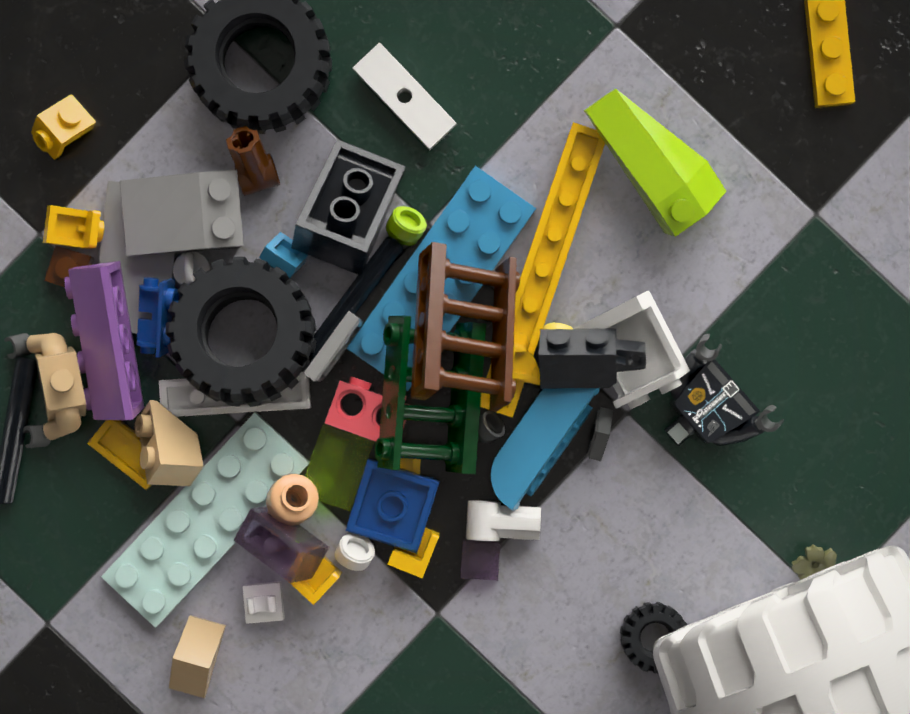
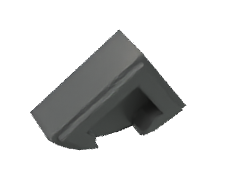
(601, 434)

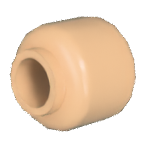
(301, 491)

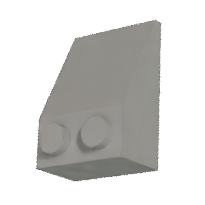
(181, 213)

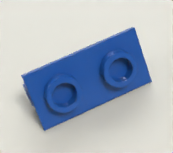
(155, 299)

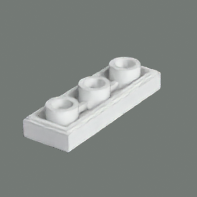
(390, 79)

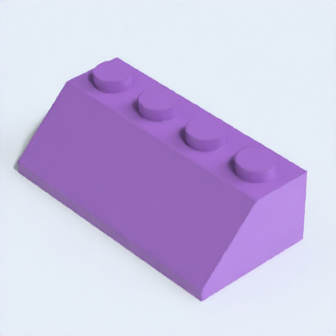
(105, 341)

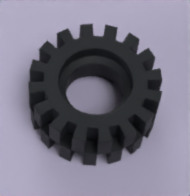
(637, 622)

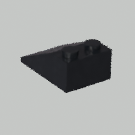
(347, 207)

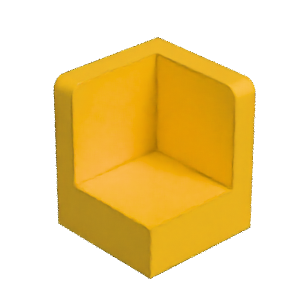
(412, 562)
(322, 580)

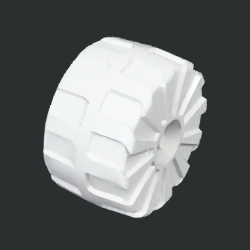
(802, 648)

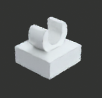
(263, 602)

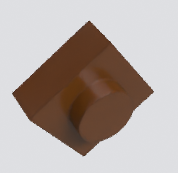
(62, 261)

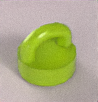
(406, 225)

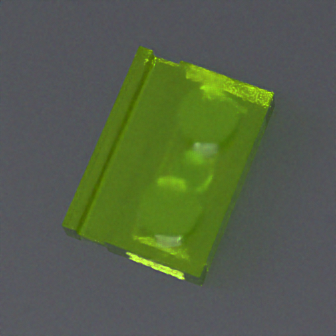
(338, 465)

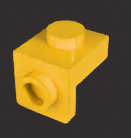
(61, 126)
(73, 227)

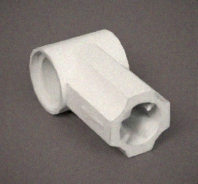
(494, 521)

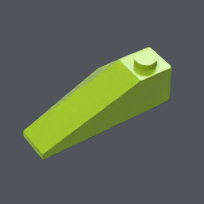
(662, 168)

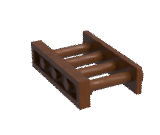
(432, 340)

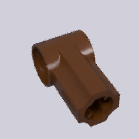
(253, 165)

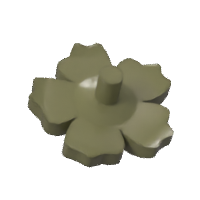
(816, 560)

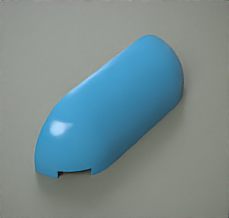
(539, 442)

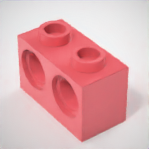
(364, 423)

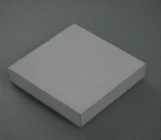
(334, 347)

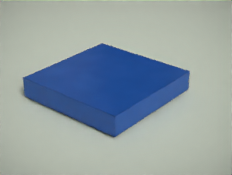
(392, 506)

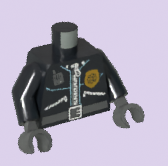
(714, 404)

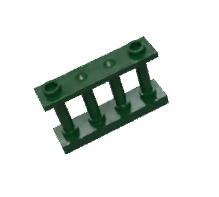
(461, 415)

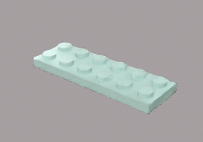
(202, 520)

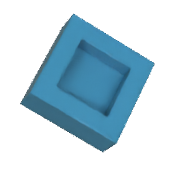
(280, 254)

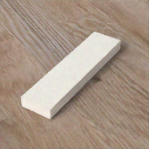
(185, 400)

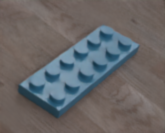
(477, 230)

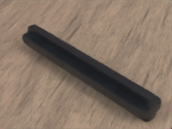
(359, 290)
(15, 421)

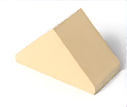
(196, 656)

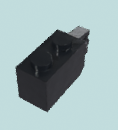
(586, 357)

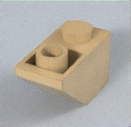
(168, 447)

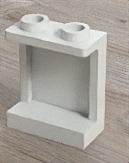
(642, 321)

